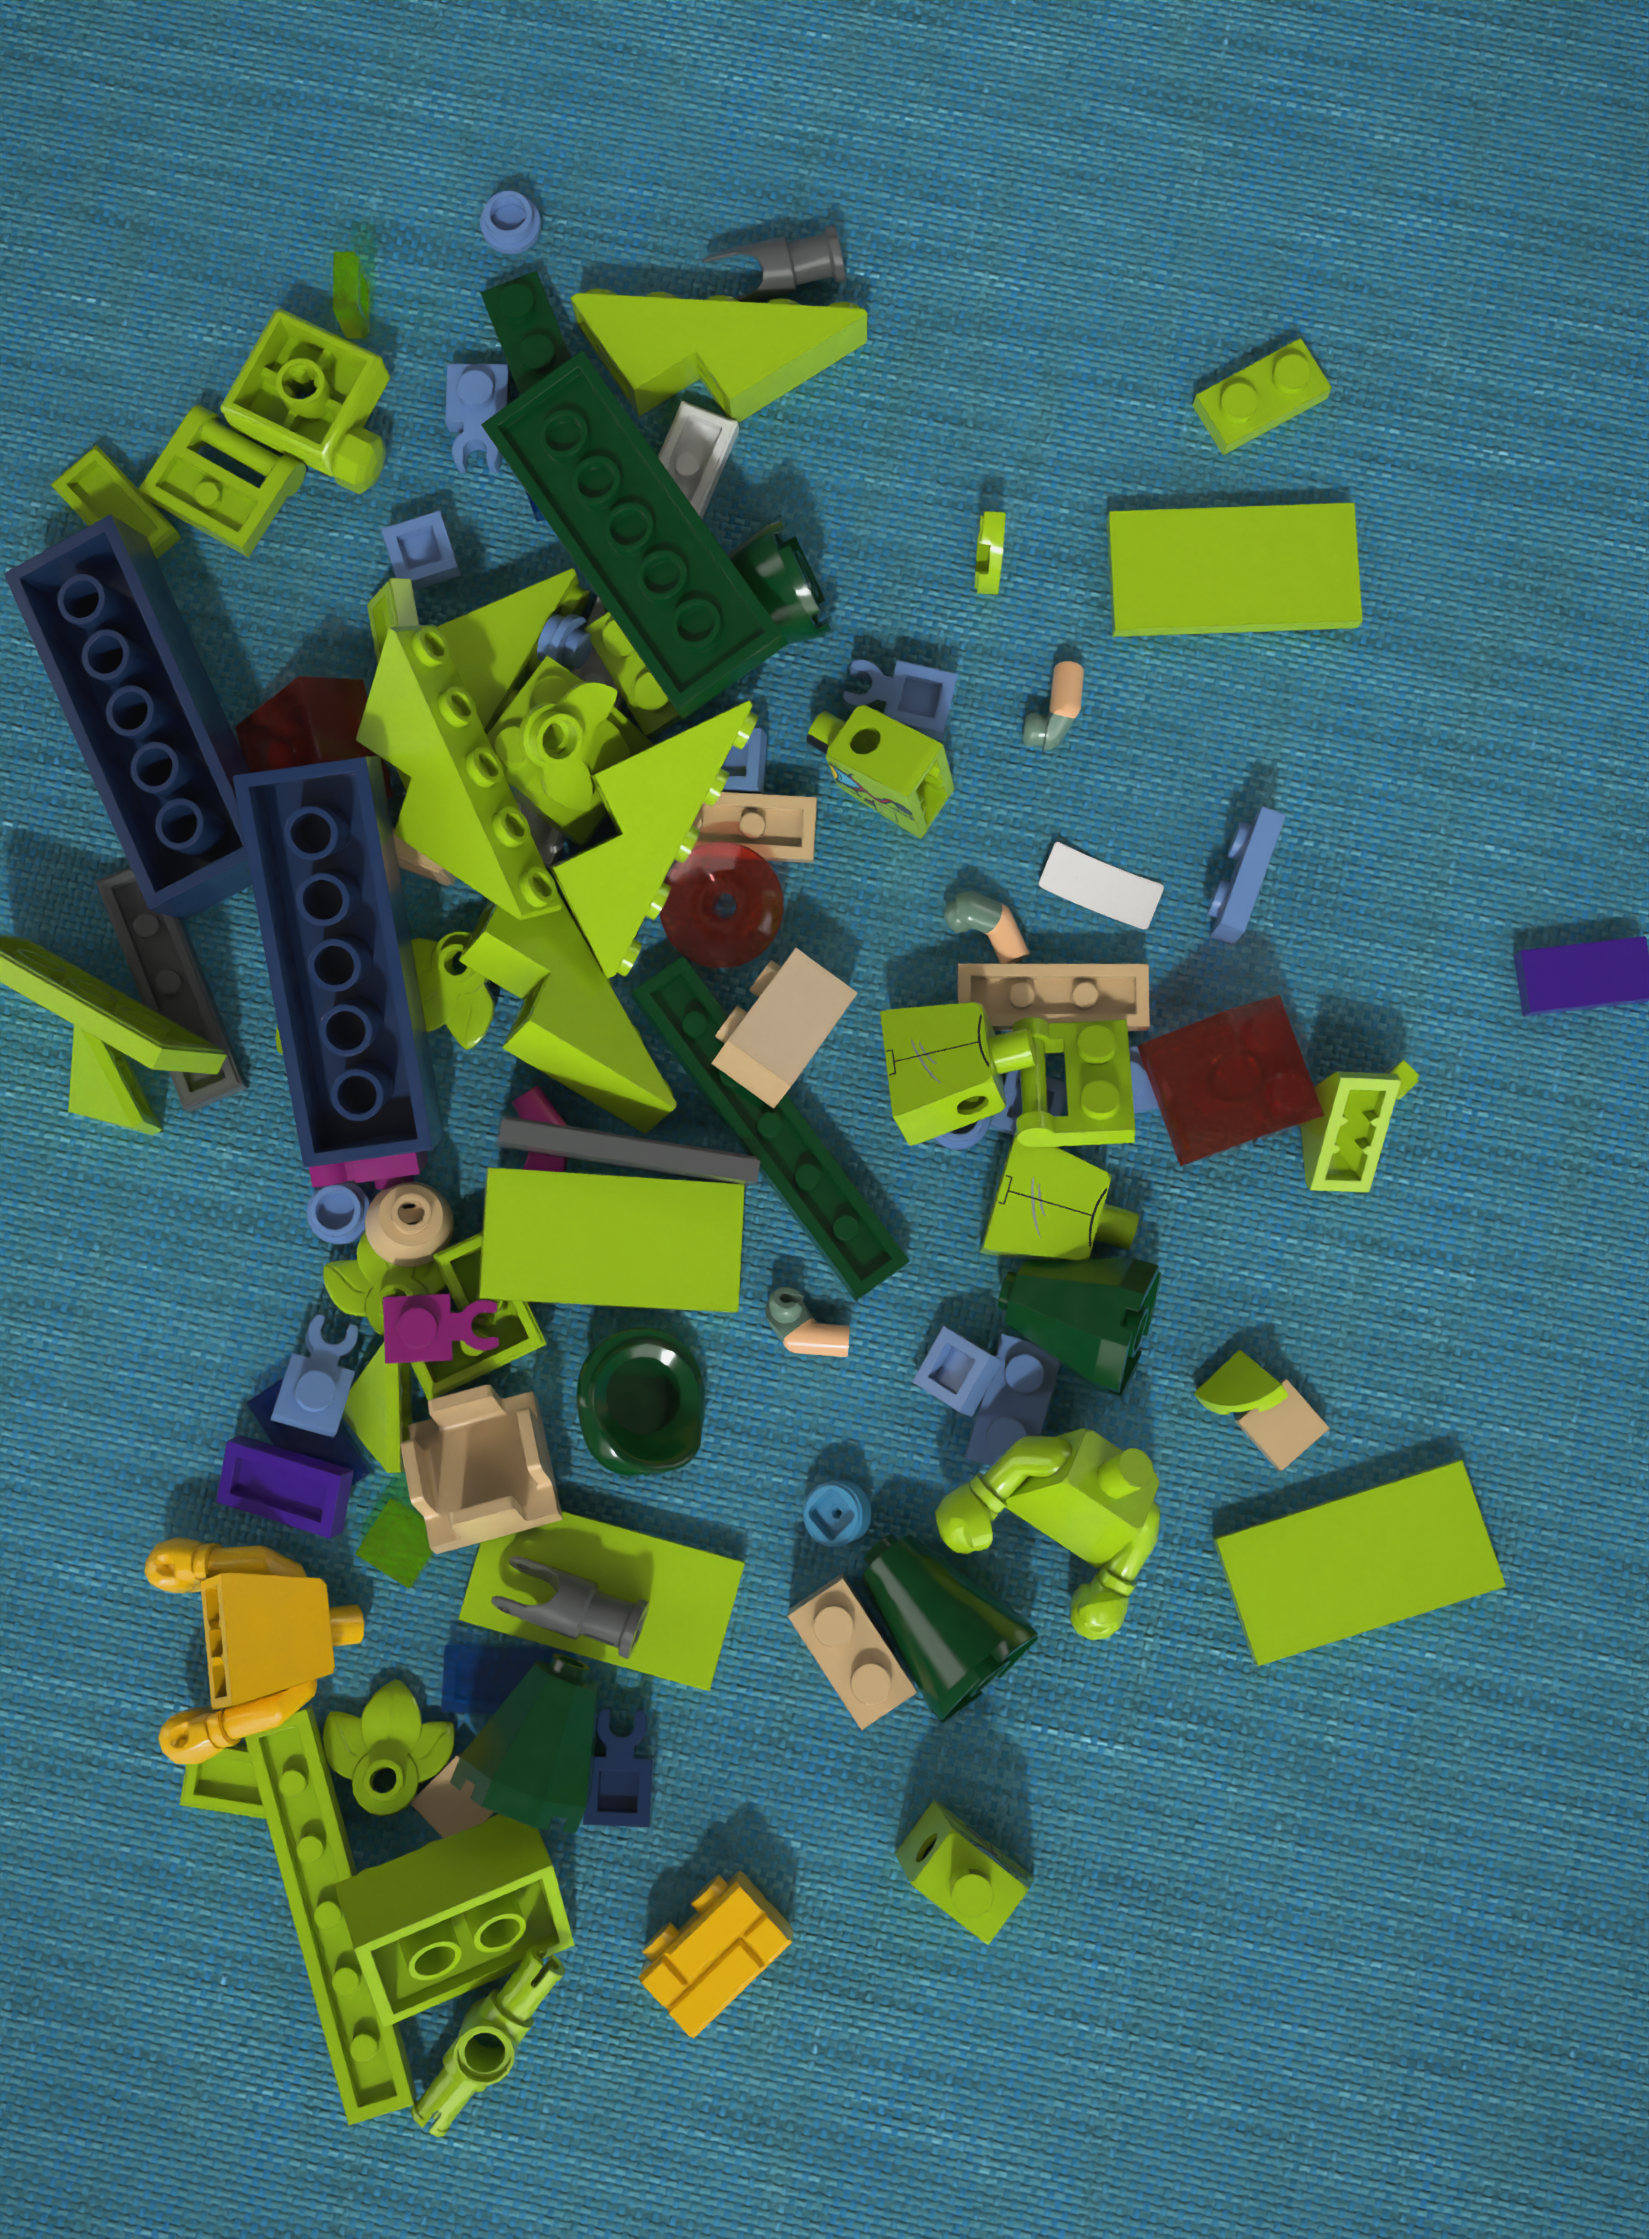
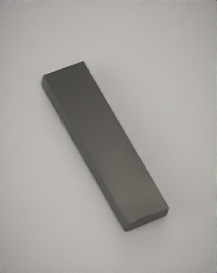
(171, 984)
(627, 1151)

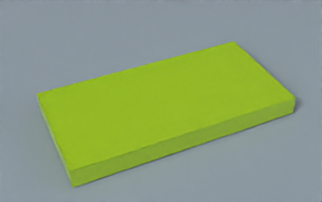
(1233, 569)
(104, 1010)
(611, 1240)
(1358, 1562)
(686, 1589)

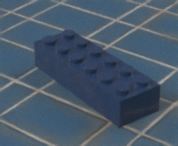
(140, 712)
(340, 960)

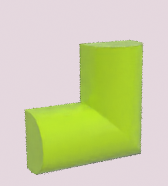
(512, 1324)

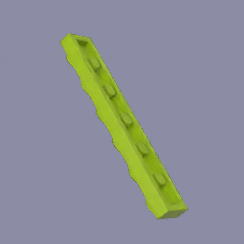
(312, 1858)

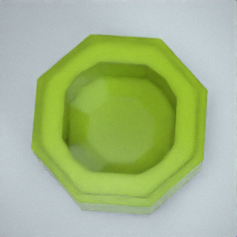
(359, 460)

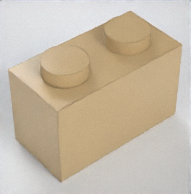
(783, 1027)
(852, 1651)

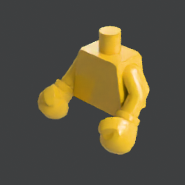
(263, 1637)

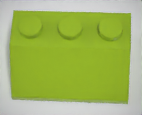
(453, 1915)

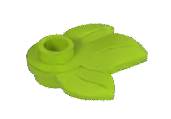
(579, 742)
(449, 998)
(362, 1283)
(387, 1738)

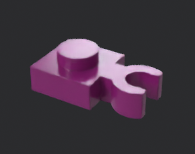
(383, 1170)
(424, 1328)

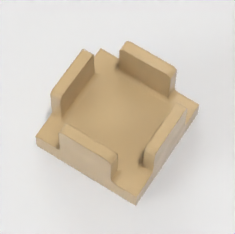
(480, 1468)

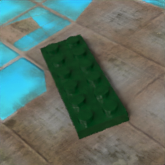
(634, 535)

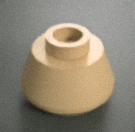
(391, 1220)

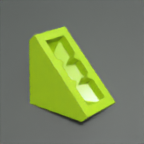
(107, 1087)
(1348, 1140)
(382, 1409)

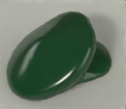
(641, 1402)

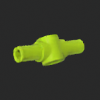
(474, 2067)

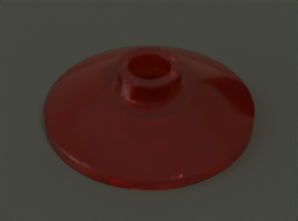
(691, 910)

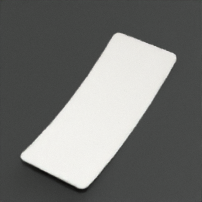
(1100, 886)

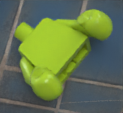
(1081, 1497)

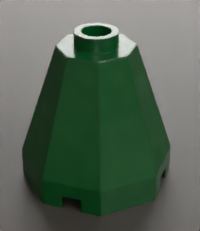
(1085, 1314)
(537, 1748)

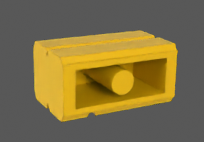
(715, 1952)

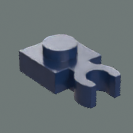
(621, 1777)

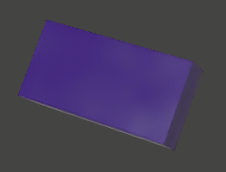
(1583, 976)
(285, 1486)

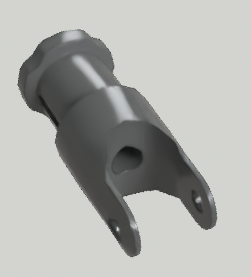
(790, 262)
(578, 1608)

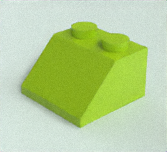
(550, 684)

